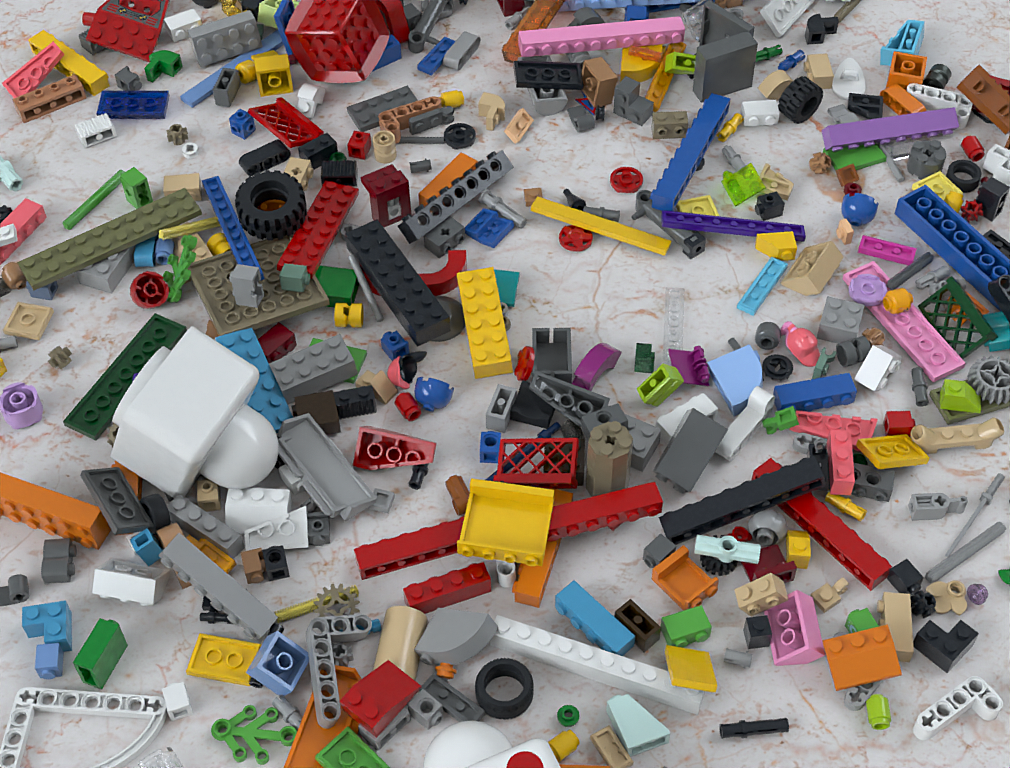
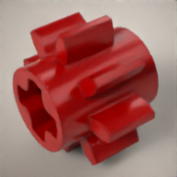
(974, 214)

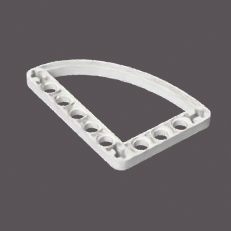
(79, 707)

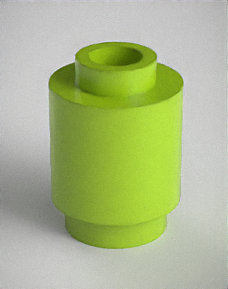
(878, 712)

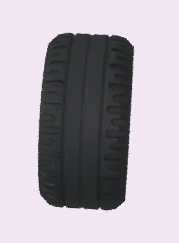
(500, 668)

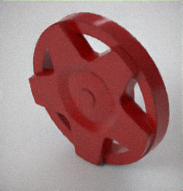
(626, 181)
(575, 236)
(525, 363)

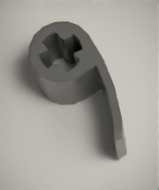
(580, 119)
(16, 591)

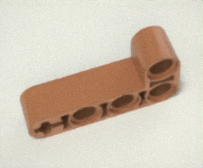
(398, 118)

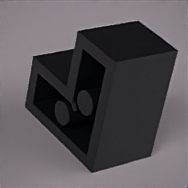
(943, 647)

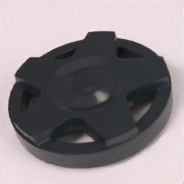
(459, 138)

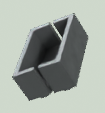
(555, 357)

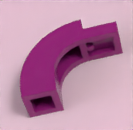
(594, 364)

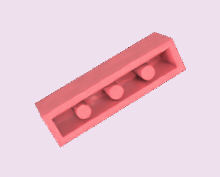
(26, 218)

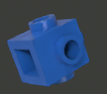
(242, 124)

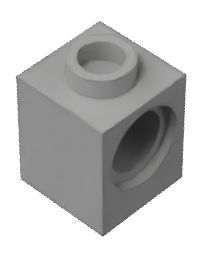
(425, 701)

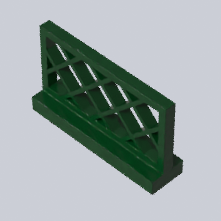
(970, 310)

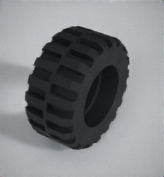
(268, 187)

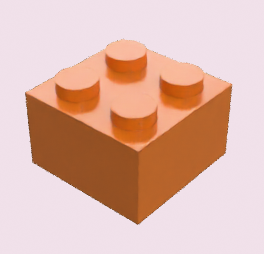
(906, 69)

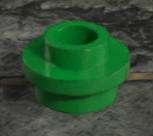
(568, 721)

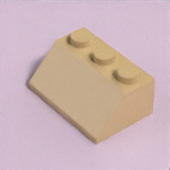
(813, 268)

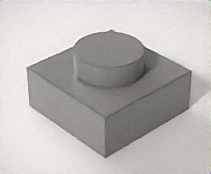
(384, 500)

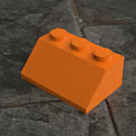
(862, 657)

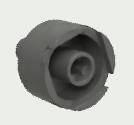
(926, 158)

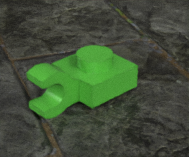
(783, 420)

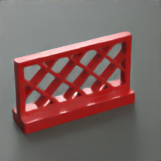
(289, 117)
(539, 480)

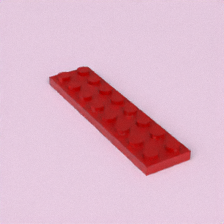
(320, 227)

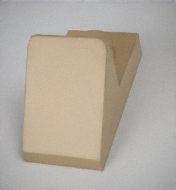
(382, 386)

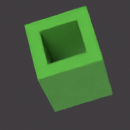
(860, 620)

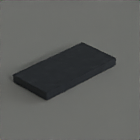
(548, 75)

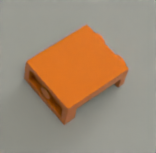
(684, 580)

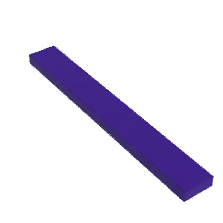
(727, 225)

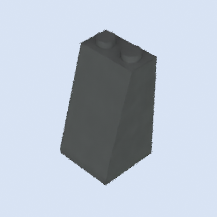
(689, 450)

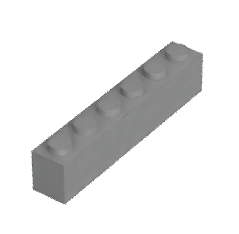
(217, 586)

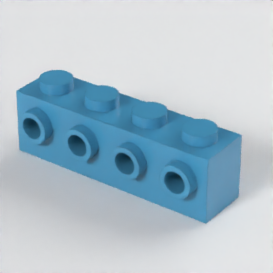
(593, 620)

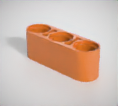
(901, 101)

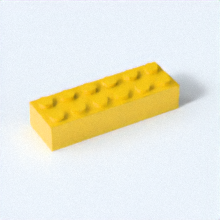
(484, 323)

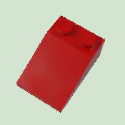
(379, 697)

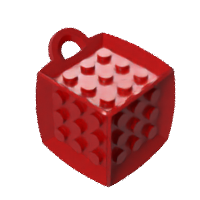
(337, 39)

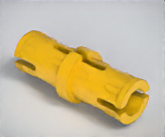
(730, 127)
(846, 506)

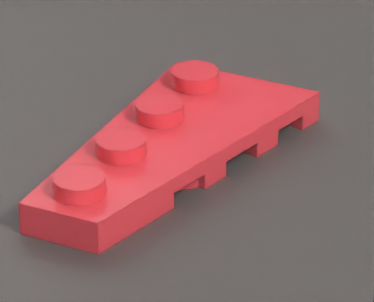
(34, 71)
(820, 426)

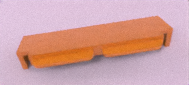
(310, 735)

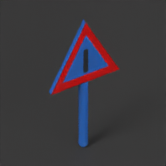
(586, 104)

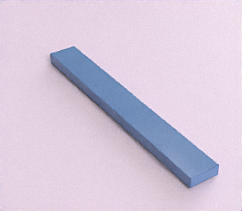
(204, 88)

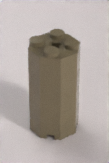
(608, 458)

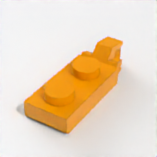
(215, 554)

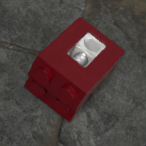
(388, 194)

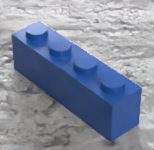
(816, 393)

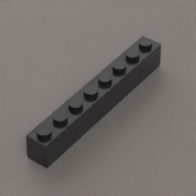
(743, 500)

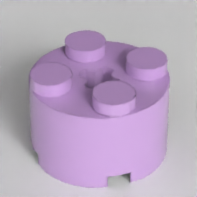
(20, 405)

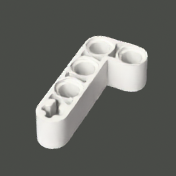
(938, 99)
(746, 424)
(976, 700)

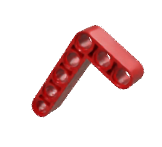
(395, 18)

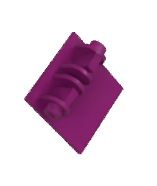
(691, 365)

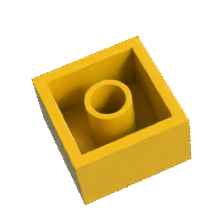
(273, 75)

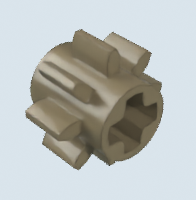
(177, 134)
(59, 357)

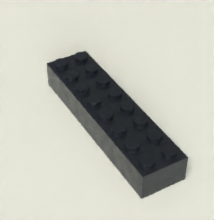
(398, 283)

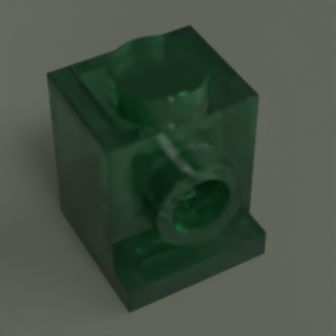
(644, 358)

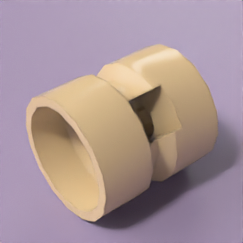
(384, 147)

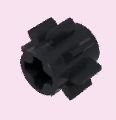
(922, 604)

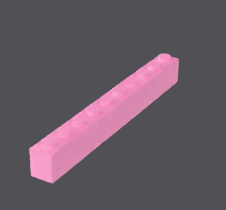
(601, 36)

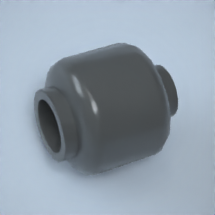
(767, 335)

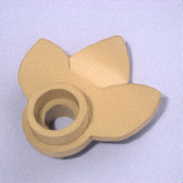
(946, 599)

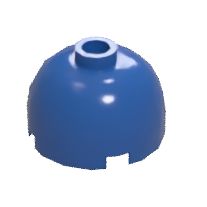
(859, 209)
(432, 393)

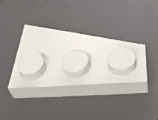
(286, 530)

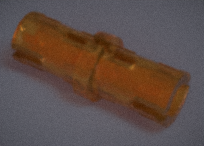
(656, 56)

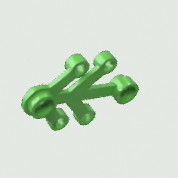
(180, 269)
(251, 733)

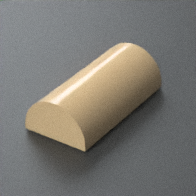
(399, 637)

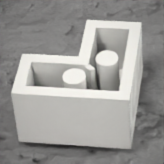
(998, 163)
(877, 366)

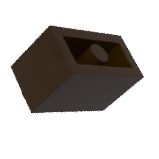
(640, 624)

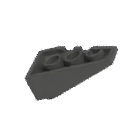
(566, 397)

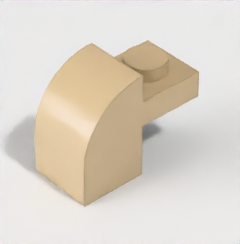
(775, 84)
(492, 108)

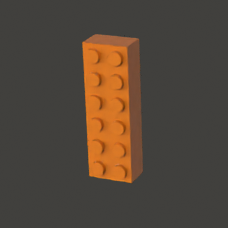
(52, 512)

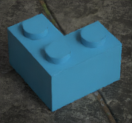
(51, 621)

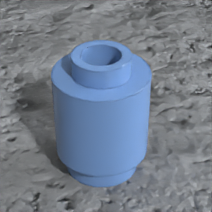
(163, 250)

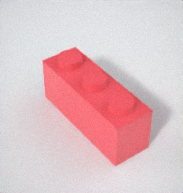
(840, 462)

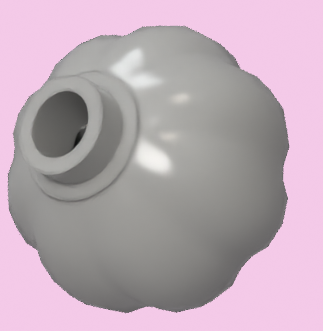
(767, 527)

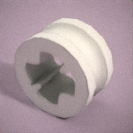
(190, 146)

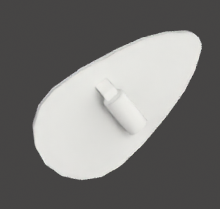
(848, 79)

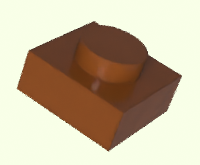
(847, 175)

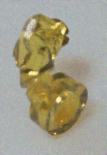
(229, 8)

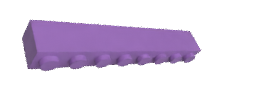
(889, 129)

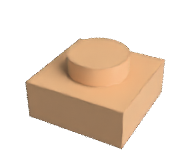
(845, 231)

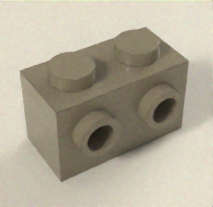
(669, 125)

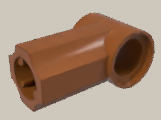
(458, 493)

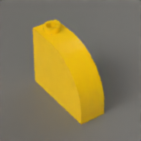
(636, 67)

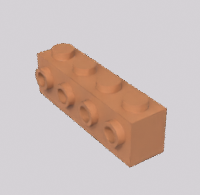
(49, 98)

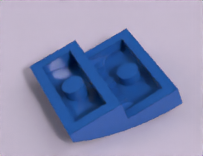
(488, 228)

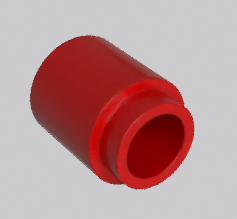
(972, 148)
(408, 406)

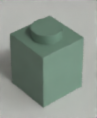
(294, 277)

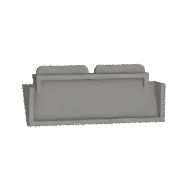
(322, 468)

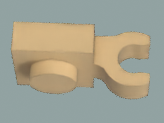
(828, 596)

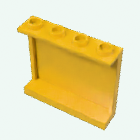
(506, 522)

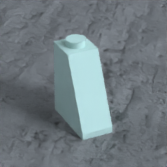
(635, 725)

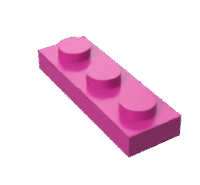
(886, 250)

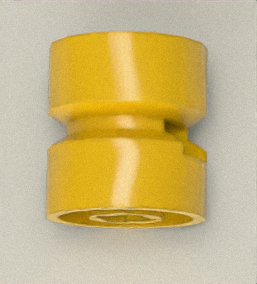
(218, 244)
(349, 315)

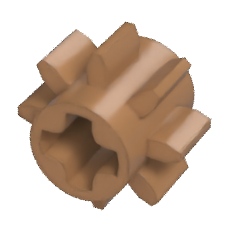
(820, 163)
(874, 336)

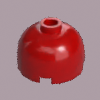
(149, 290)

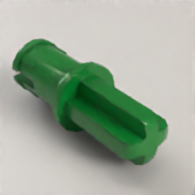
(767, 53)

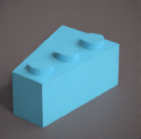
(907, 40)

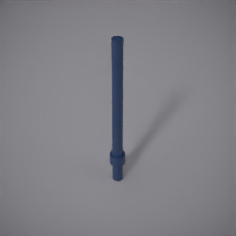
(528, 449)

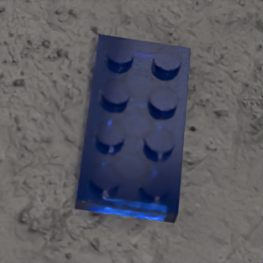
(134, 104)

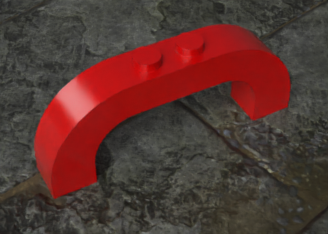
(443, 280)

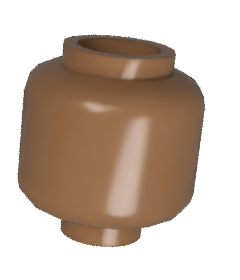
(13, 276)

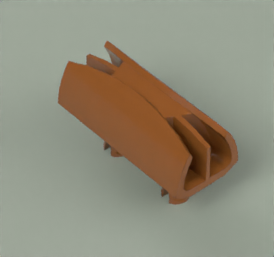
(987, 97)

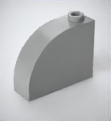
(455, 636)

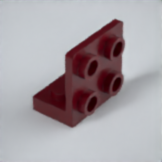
(770, 561)

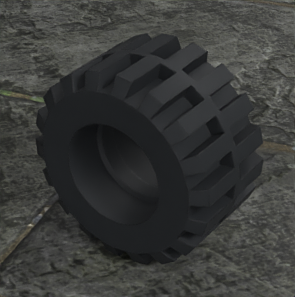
(800, 99)

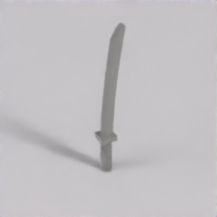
(986, 497)

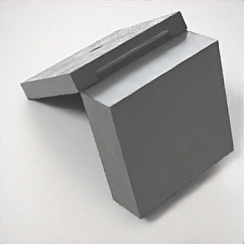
(721, 61)

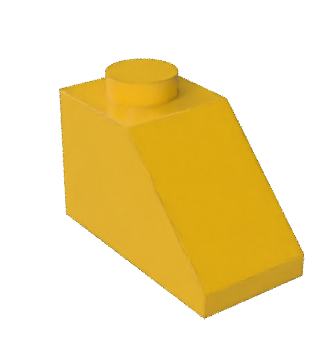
(777, 245)
(798, 548)

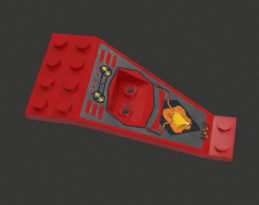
(129, 28)

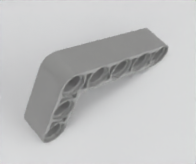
(326, 661)

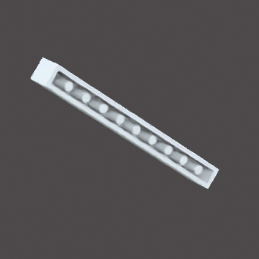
(594, 664)

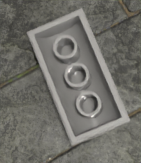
(546, 101)

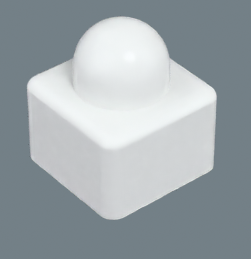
(193, 419)

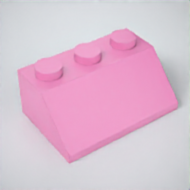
(795, 631)

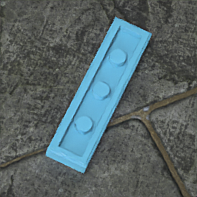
(762, 286)

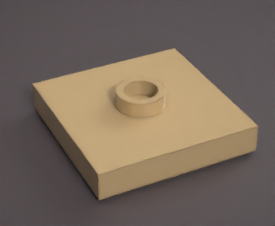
(28, 321)

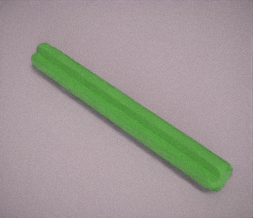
(93, 201)

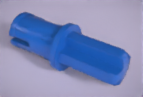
(791, 60)

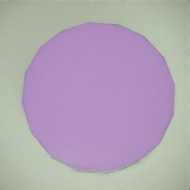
(867, 289)

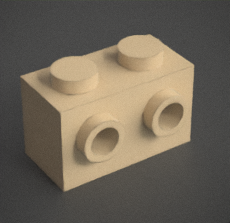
(761, 594)

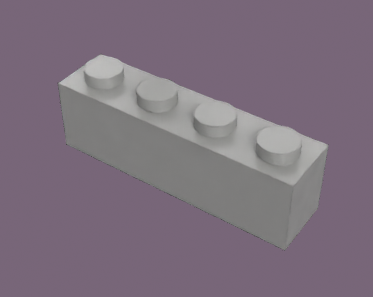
(205, 526)

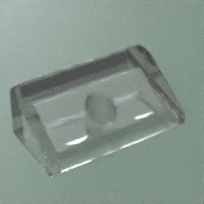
(899, 150)

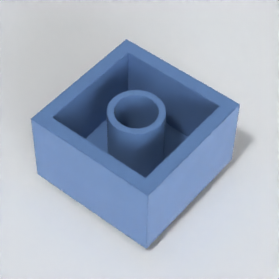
(279, 664)

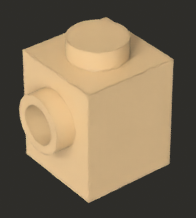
(208, 495)

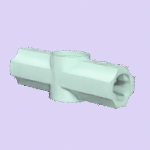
(9, 176)
(738, 550)

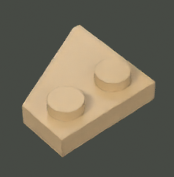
(775, 182)

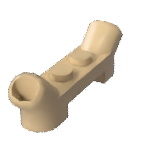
(979, 435)

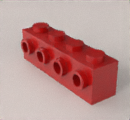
(448, 588)

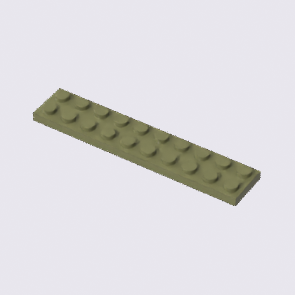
(108, 239)

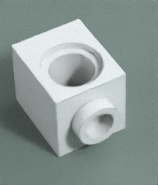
(177, 701)

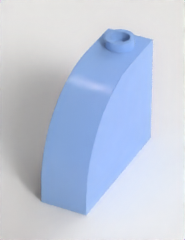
(737, 376)

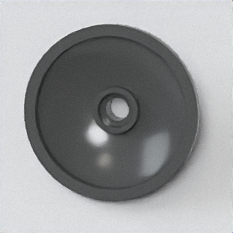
(455, 312)

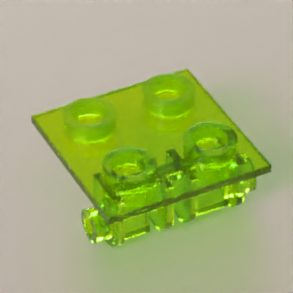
(742, 184)

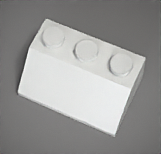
(255, 506)
(130, 581)

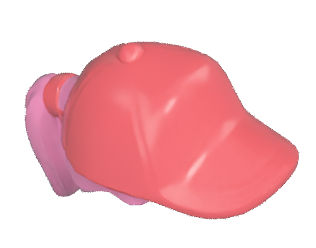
(801, 343)

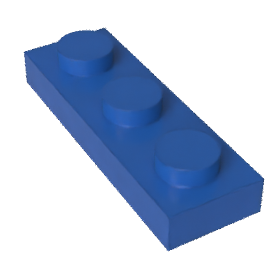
(434, 58)

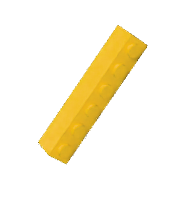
(91, 77)

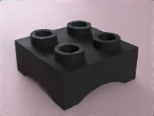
(531, 408)

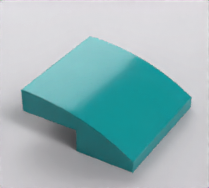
(507, 286)

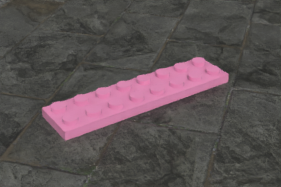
(913, 332)

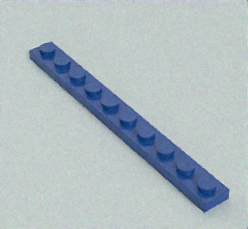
(230, 223)

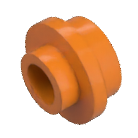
(445, 670)

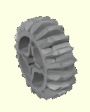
(991, 379)

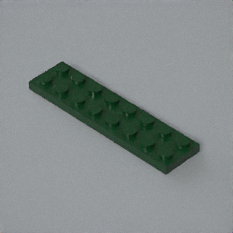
(99, 404)

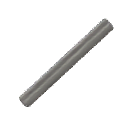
(965, 552)

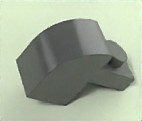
(586, 16)

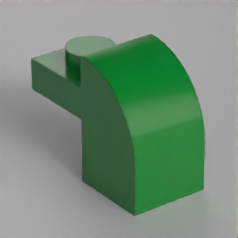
(163, 62)

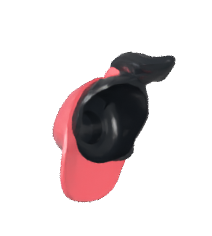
(404, 368)

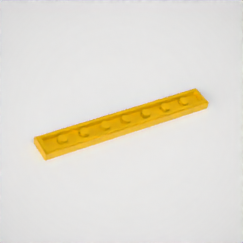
(601, 225)

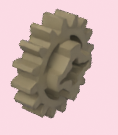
(333, 597)

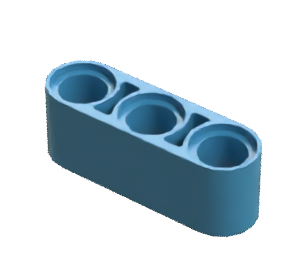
(145, 253)

